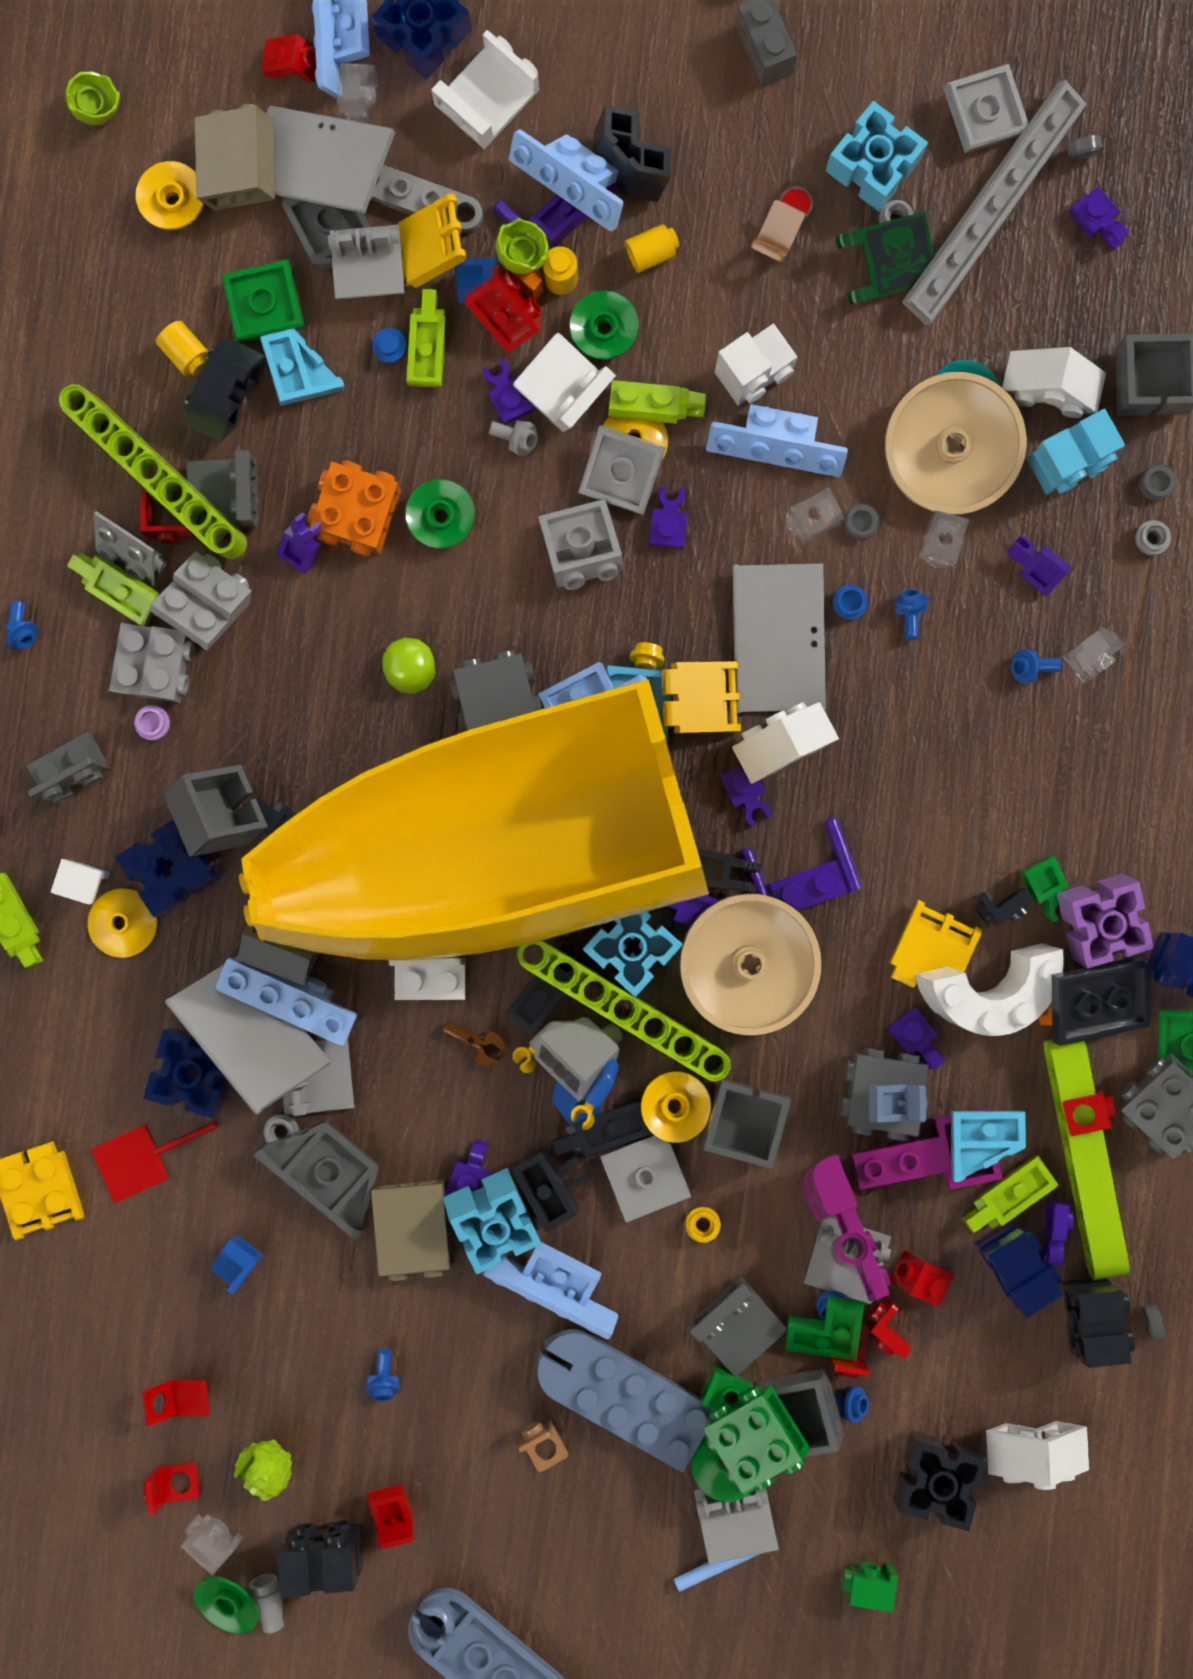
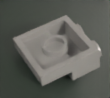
(582, 544)
(202, 599)
(151, 663)

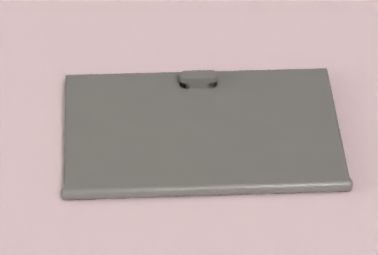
(329, 163)
(776, 636)
(250, 1047)

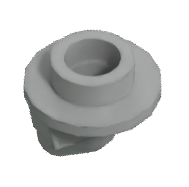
(521, 437)

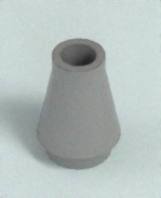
(267, 1596)

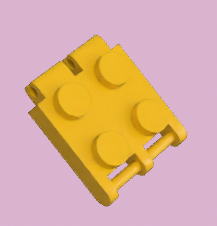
(430, 241)
(700, 697)
(931, 946)
(38, 1189)

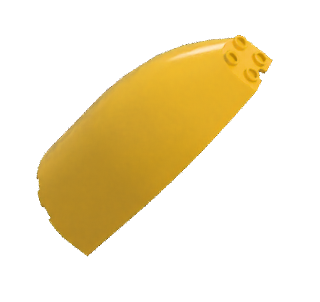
(485, 840)

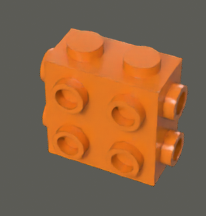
(355, 507)

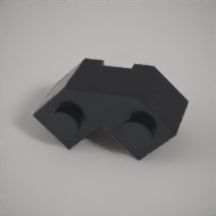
(641, 165)
(225, 380)

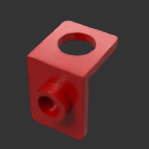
(163, 534)
(1102, 1107)
(854, 1368)
(180, 1398)
(158, 1487)

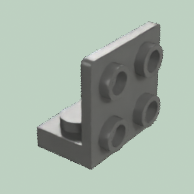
(229, 487)
(67, 769)
(737, 1326)

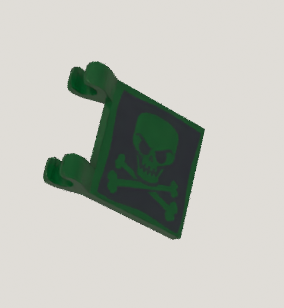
(893, 255)

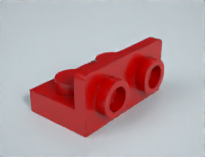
(505, 309)

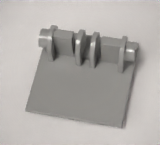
(366, 262)
(126, 550)
(328, 1088)
(828, 1275)
(736, 1527)

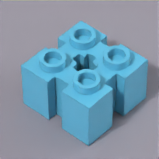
(873, 137)
(1075, 453)
(633, 969)
(491, 1221)

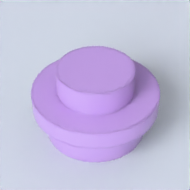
(152, 722)

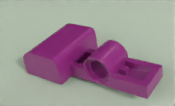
(917, 1159)
(831, 1196)

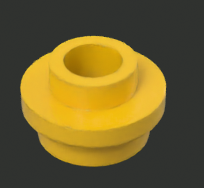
(647, 656)
(703, 1235)

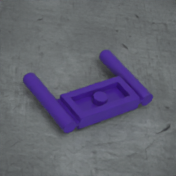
(555, 218)
(816, 883)

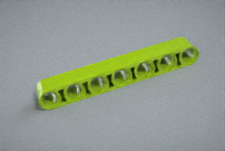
(140, 462)
(635, 1020)
(1087, 1164)

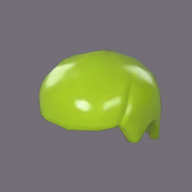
(92, 98)
(521, 246)
(408, 665)

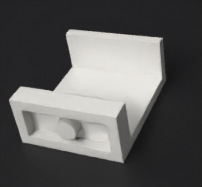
(488, 91)

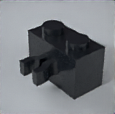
(547, 1189)

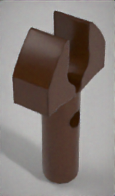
(475, 1042)

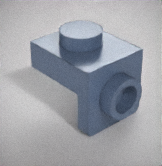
(897, 1103)

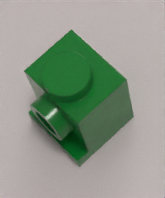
(719, 1384)
(870, 1586)

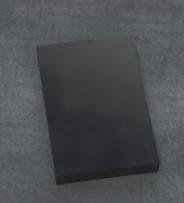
(1100, 1000)

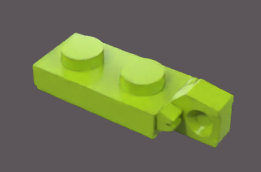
(426, 343)
(654, 402)
(115, 587)
(17, 928)
(1011, 1195)

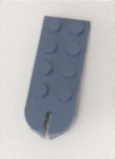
(623, 1396)
(470, 1641)

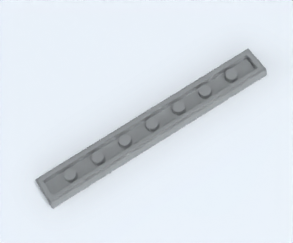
(994, 202)

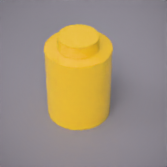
(652, 247)
(560, 270)
(182, 348)

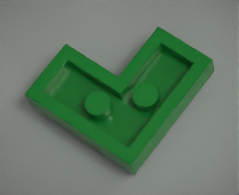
(831, 1338)

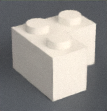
(754, 363)
(1054, 377)
(784, 740)
(1037, 1454)

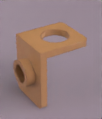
(779, 231)
(534, 1435)

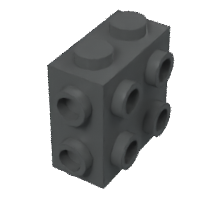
(493, 690)
(875, 1069)
(1162, 1106)

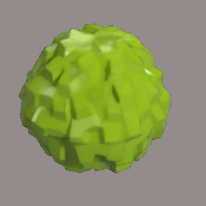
(264, 1469)

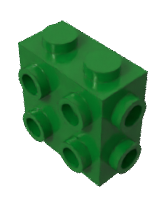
(756, 1439)

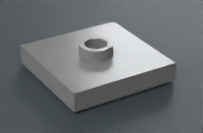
(986, 108)
(621, 469)
(645, 1177)

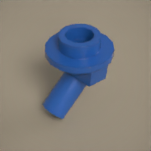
(911, 604)
(20, 634)
(1030, 665)
(382, 1386)
(853, 1404)

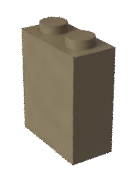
(234, 157)
(411, 1229)

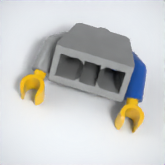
(578, 1058)

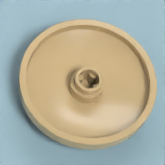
(955, 443)
(750, 964)

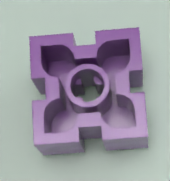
(1105, 920)

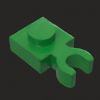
(1043, 882)

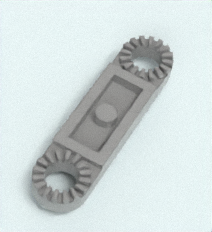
(411, 194)

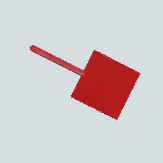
(133, 1161)

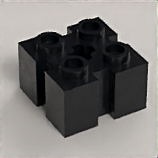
(1097, 1322)
(951, 1497)
(320, 1559)

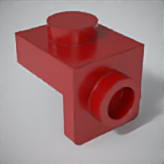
(288, 57)
(921, 1278)
(888, 1339)
(392, 1516)

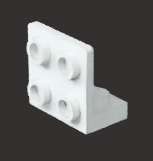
(562, 382)
(430, 979)

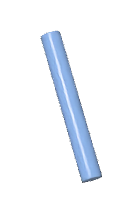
(705, 1571)

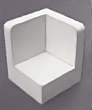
(78, 881)

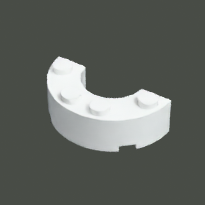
(1004, 1009)

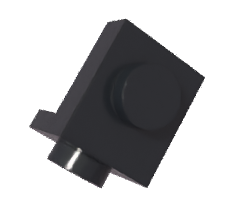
(1010, 908)

